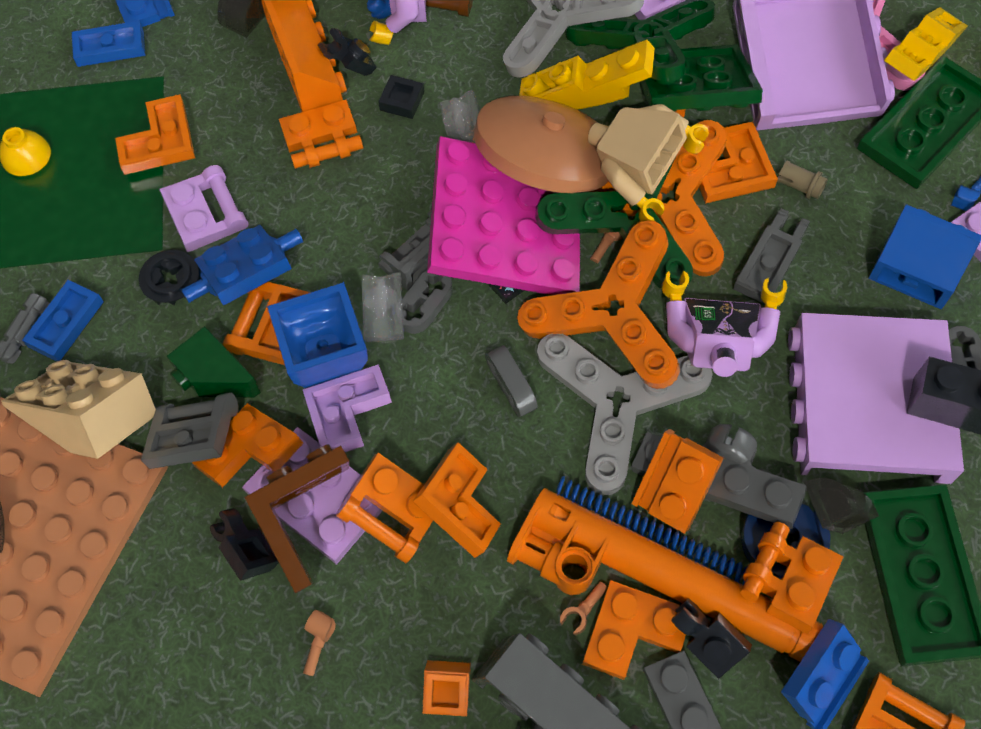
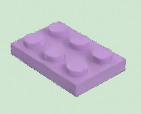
(315, 511)

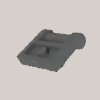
(189, 432)

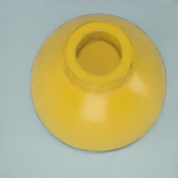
(23, 151)

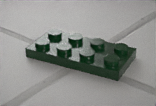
(926, 123)
(925, 576)

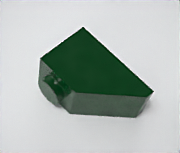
(210, 368)

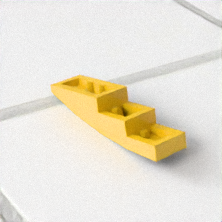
(926, 43)

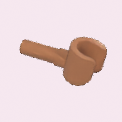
(606, 241)
(584, 607)
(322, 628)

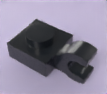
(352, 53)
(243, 549)
(713, 641)

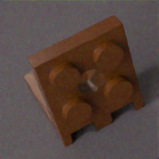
(282, 488)

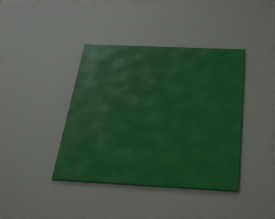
(81, 197)

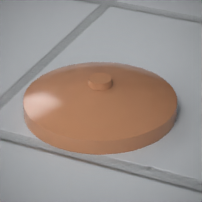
(540, 144)

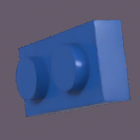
(108, 43)
(63, 321)

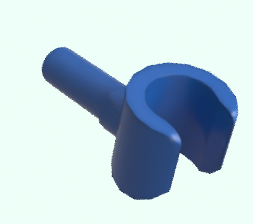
(966, 197)

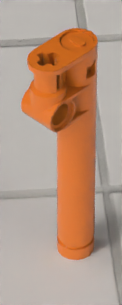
(568, 533)

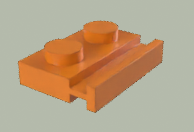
(677, 480)

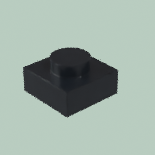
(401, 96)

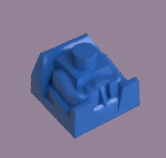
(319, 336)

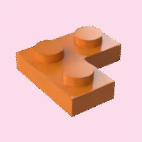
(164, 144)
(743, 169)
(251, 436)
(449, 500)
(624, 619)

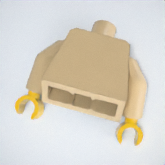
(641, 149)

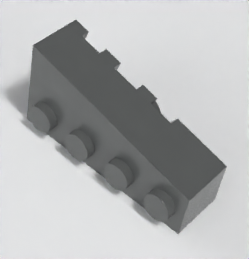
(542, 690)

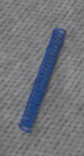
(714, 556)

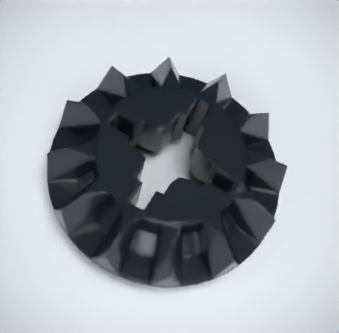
(170, 261)

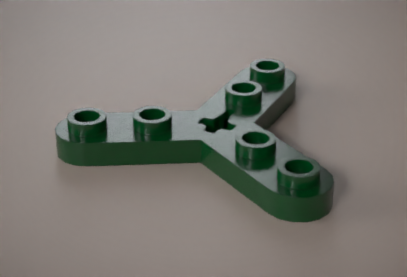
(658, 29)
(592, 214)

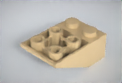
(83, 406)

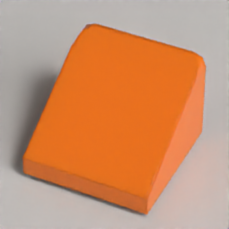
(446, 688)

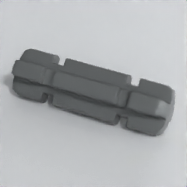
(21, 324)

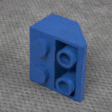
(925, 256)

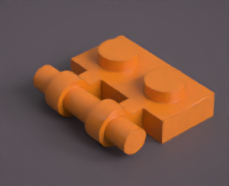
(320, 126)
(805, 583)

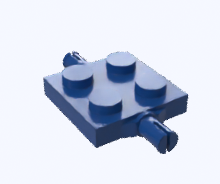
(242, 264)

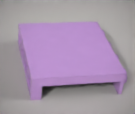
(814, 60)
(856, 394)

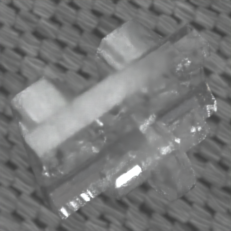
(460, 116)
(382, 308)

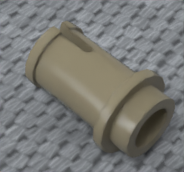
(802, 180)

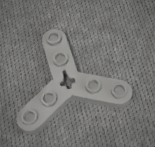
(548, 25)
(594, 383)

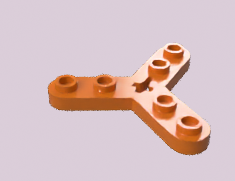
(683, 216)
(630, 328)

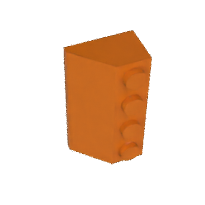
(298, 46)

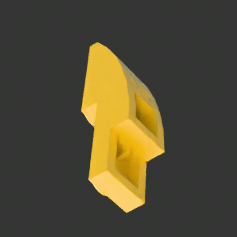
(592, 83)

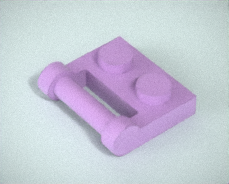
(192, 213)

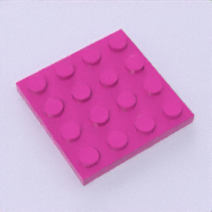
(489, 230)

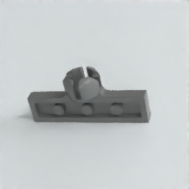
(737, 481)

